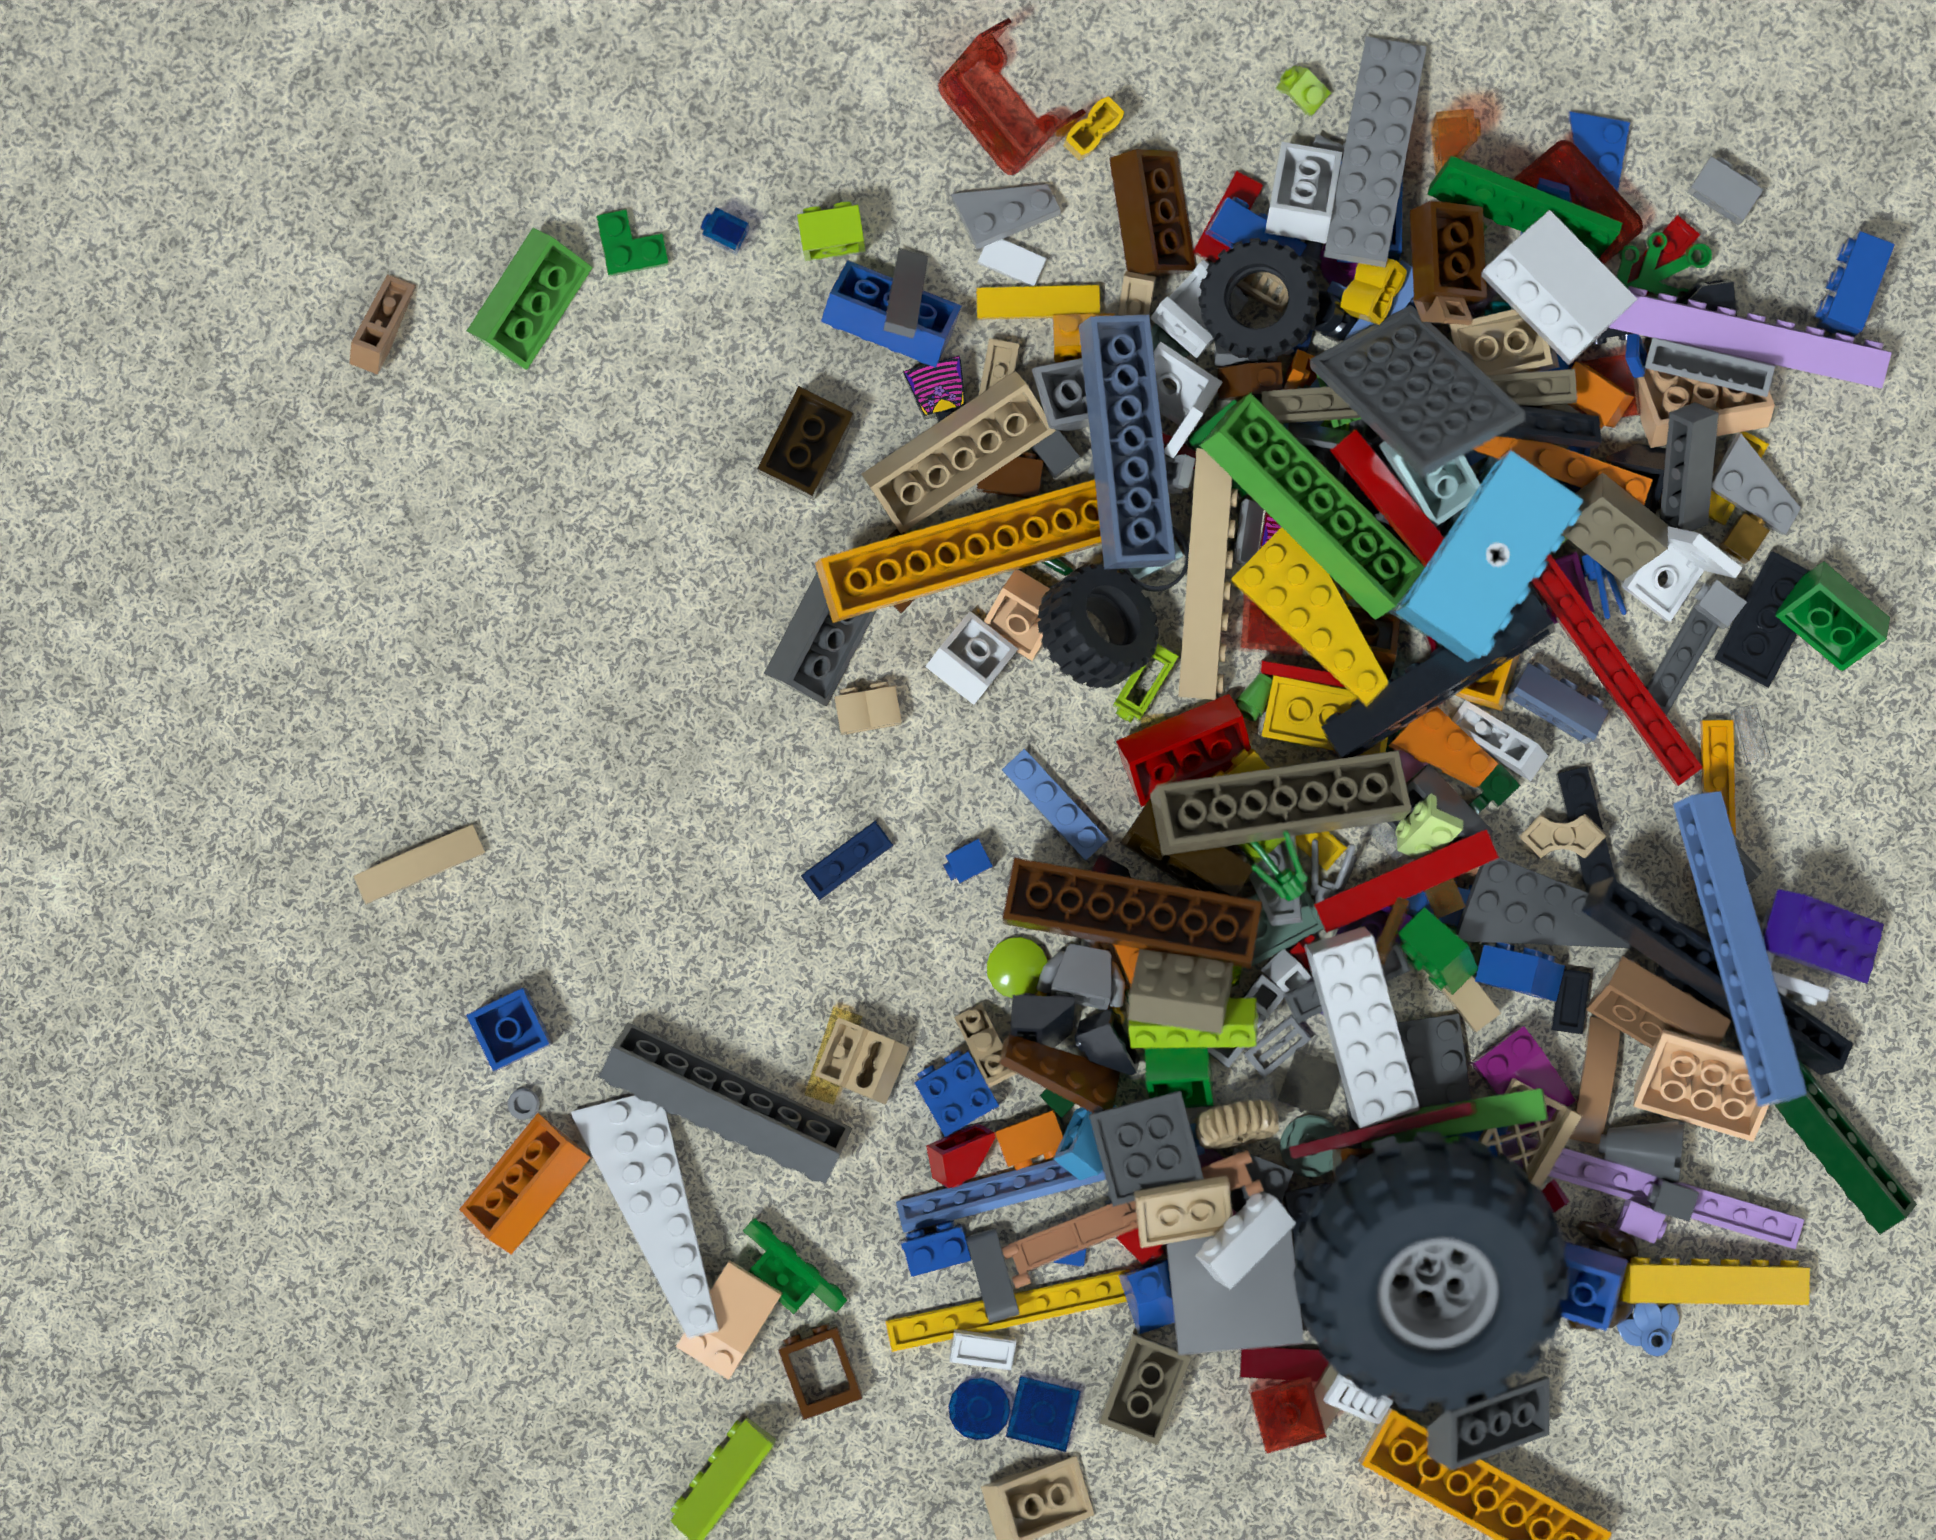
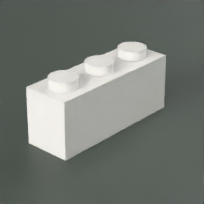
(1245, 1239)

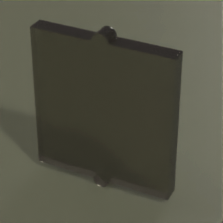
(1310, 1083)

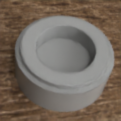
(523, 1104)

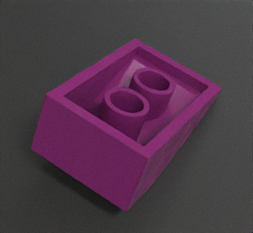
(1522, 1059)

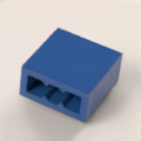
(955, 1092)

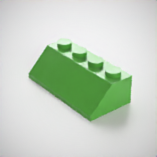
(529, 298)

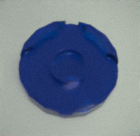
(979, 1408)

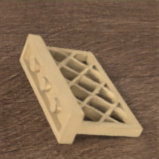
(1550, 1142)

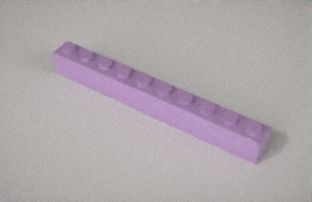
(1755, 338)

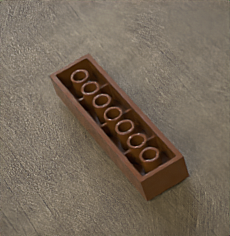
(1131, 912)

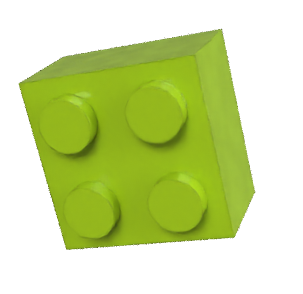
(831, 231)

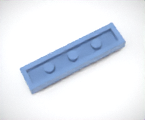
(1054, 804)

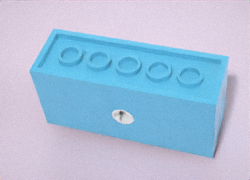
(1490, 557)

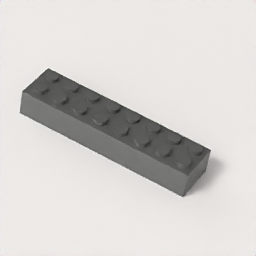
(725, 1103)

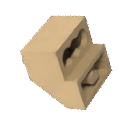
(861, 1061)

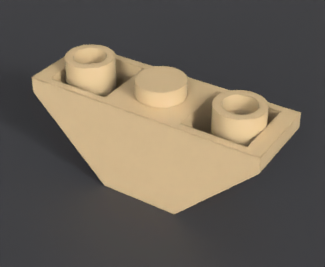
(983, 1044)

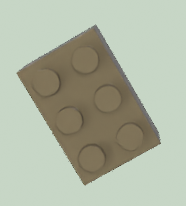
(1616, 528)
(1180, 991)
(1144, 1389)

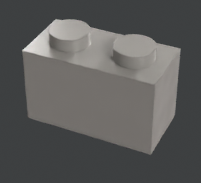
(1725, 189)

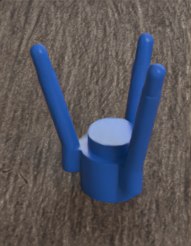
(1598, 573)

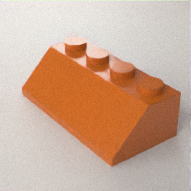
(524, 1184)

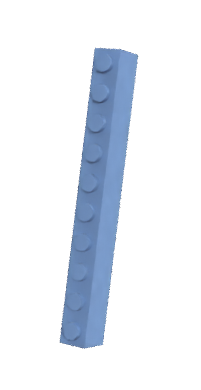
(1739, 948)

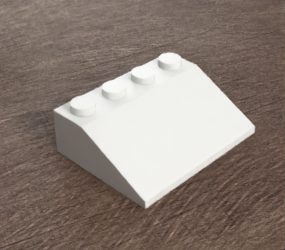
(1558, 287)

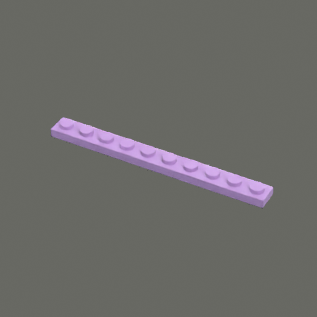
(1635, 1186)

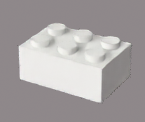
(1303, 192)

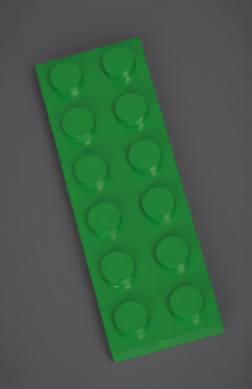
(1518, 204)

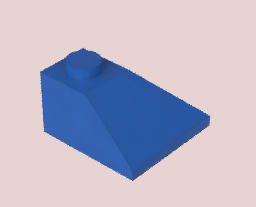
(1149, 1296)

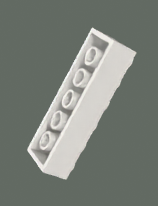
(1362, 1027)

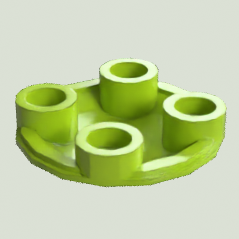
(1015, 966)

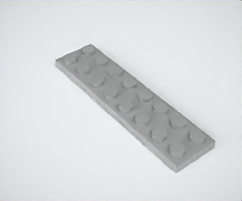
(1375, 152)

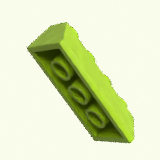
(723, 1479)

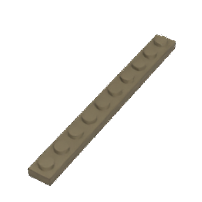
(1325, 404)

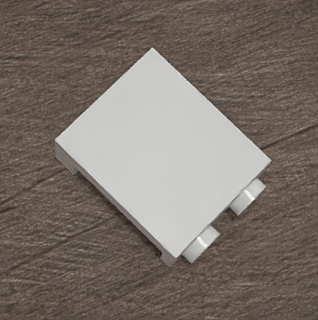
(1181, 312)

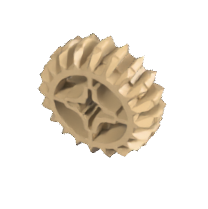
(1237, 1124)

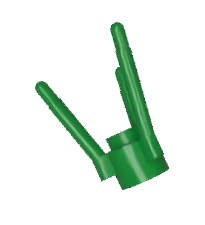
(1289, 883)

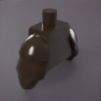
(1618, 1245)

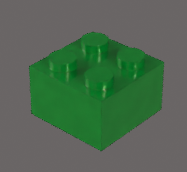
(1437, 952)
(1182, 1071)

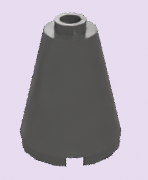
(1647, 1148)

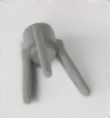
(1329, 888)

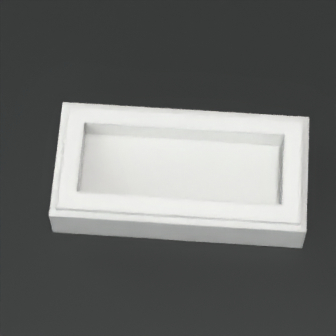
(1012, 261)
(982, 1349)

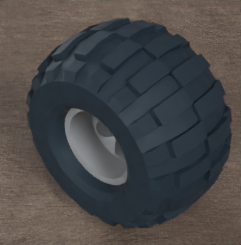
(1415, 1205)

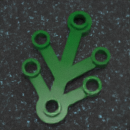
(1648, 277)

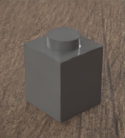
(1056, 453)
(1672, 1199)

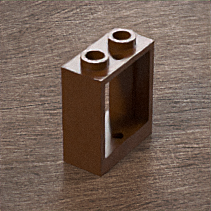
(832, 1401)

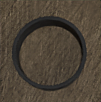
(1179, 535)

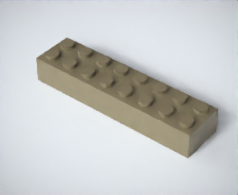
(1278, 800)

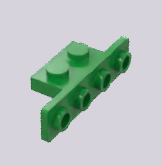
(788, 1272)

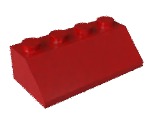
(1199, 739)

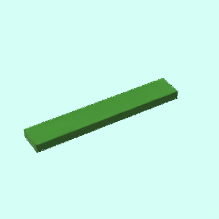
(1492, 1113)

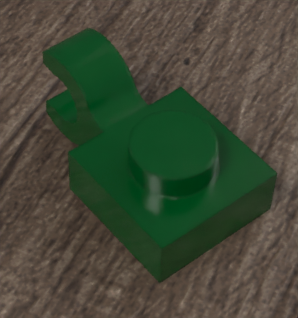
(1495, 788)

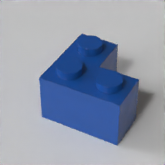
(1524, 972)

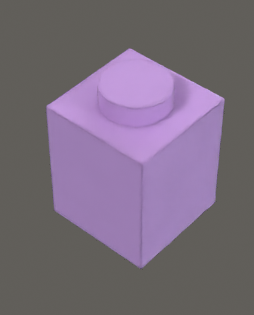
(1641, 1221)

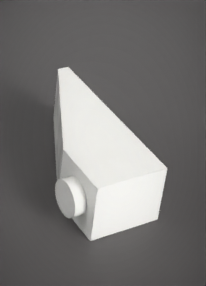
(1501, 740)

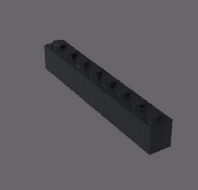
(1432, 683)

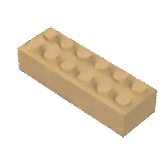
(958, 452)

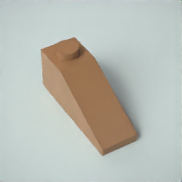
(381, 324)

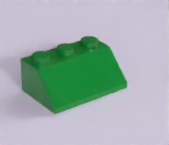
(1834, 617)

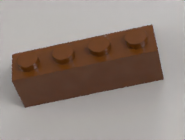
(1152, 212)

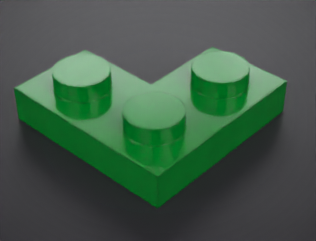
(623, 252)

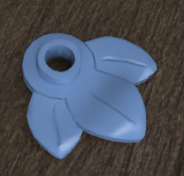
(1647, 1323)

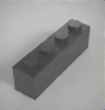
(1689, 467)

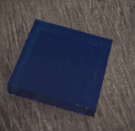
(1043, 1413)

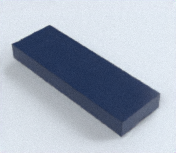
(847, 860)

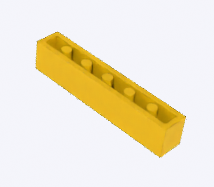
(1715, 1283)

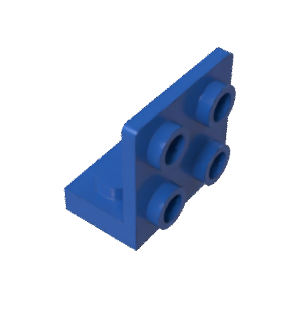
(935, 1249)

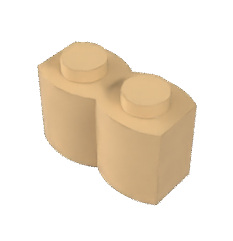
(867, 709)

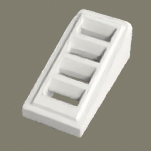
(1356, 1401)

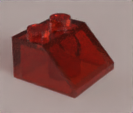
(1262, 634)
(1287, 1414)

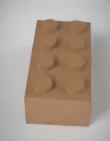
(1648, 1004)

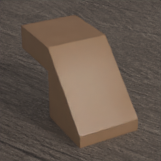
(1444, 310)

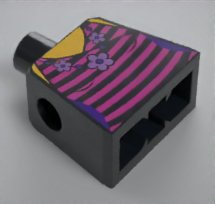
(937, 389)

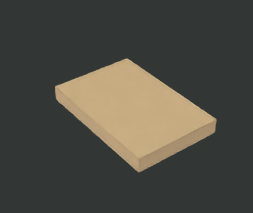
(1182, 1211)

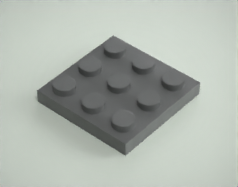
(1145, 1146)

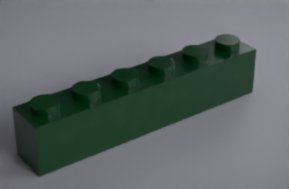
(1846, 1155)

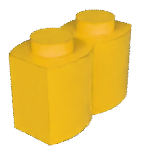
(1087, 133)
(1373, 291)

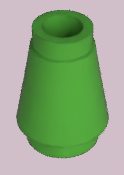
(1254, 697)

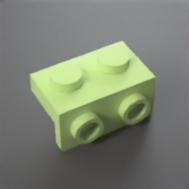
(1426, 829)

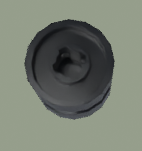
(1333, 320)

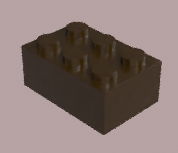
(806, 443)

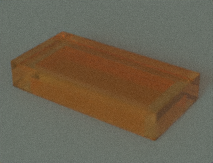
(1392, 929)

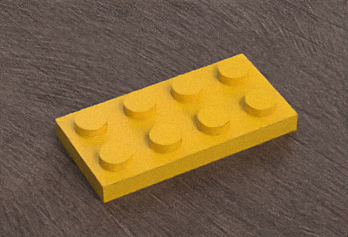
(1300, 709)

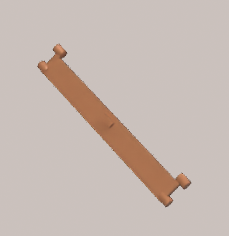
(1107, 1223)

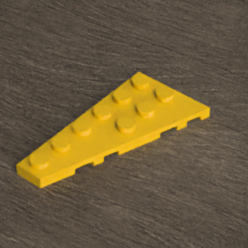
(1310, 610)

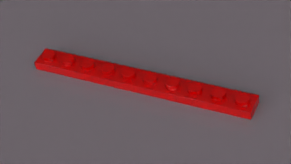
(1615, 673)

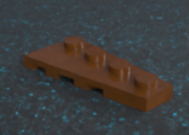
(1062, 1073)

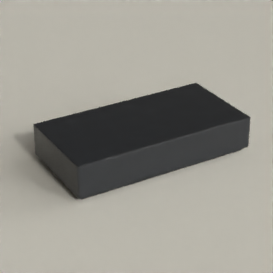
(1571, 1002)

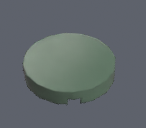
(1306, 1130)

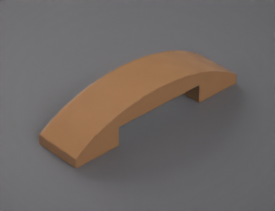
(1596, 1080)

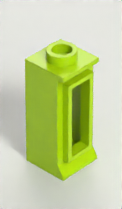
(1129, 710)

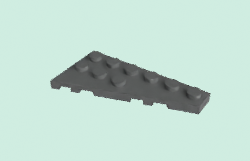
(1529, 908)

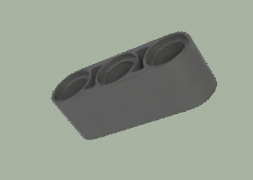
(992, 1275)

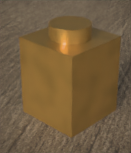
(1744, 537)

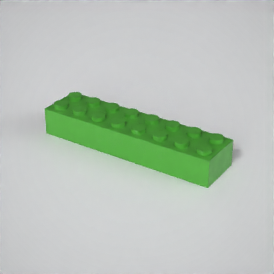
(1312, 506)

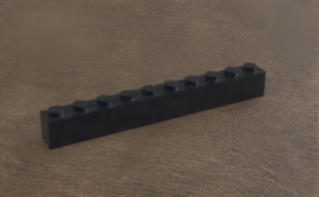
(1696, 964)

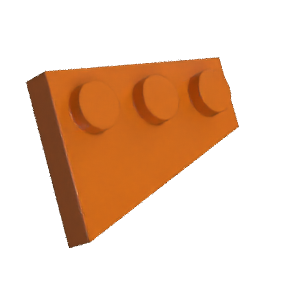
(1445, 745)

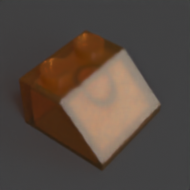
(1453, 135)

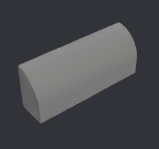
(1710, 367)

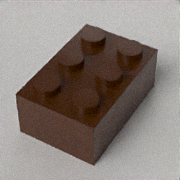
(1448, 252)

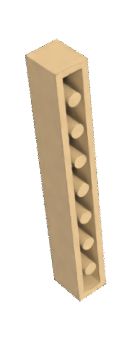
(1206, 580)

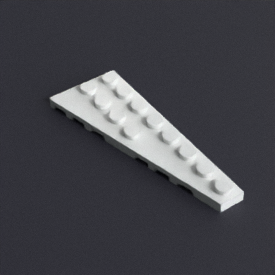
(642, 1169)

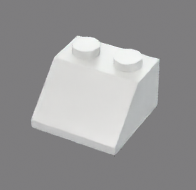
(971, 657)

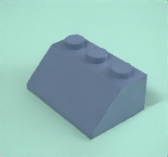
(1558, 702)

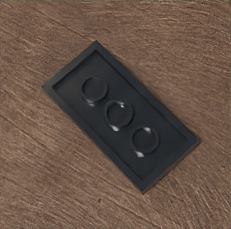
(1756, 637)

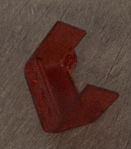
(994, 109)
(1588, 189)

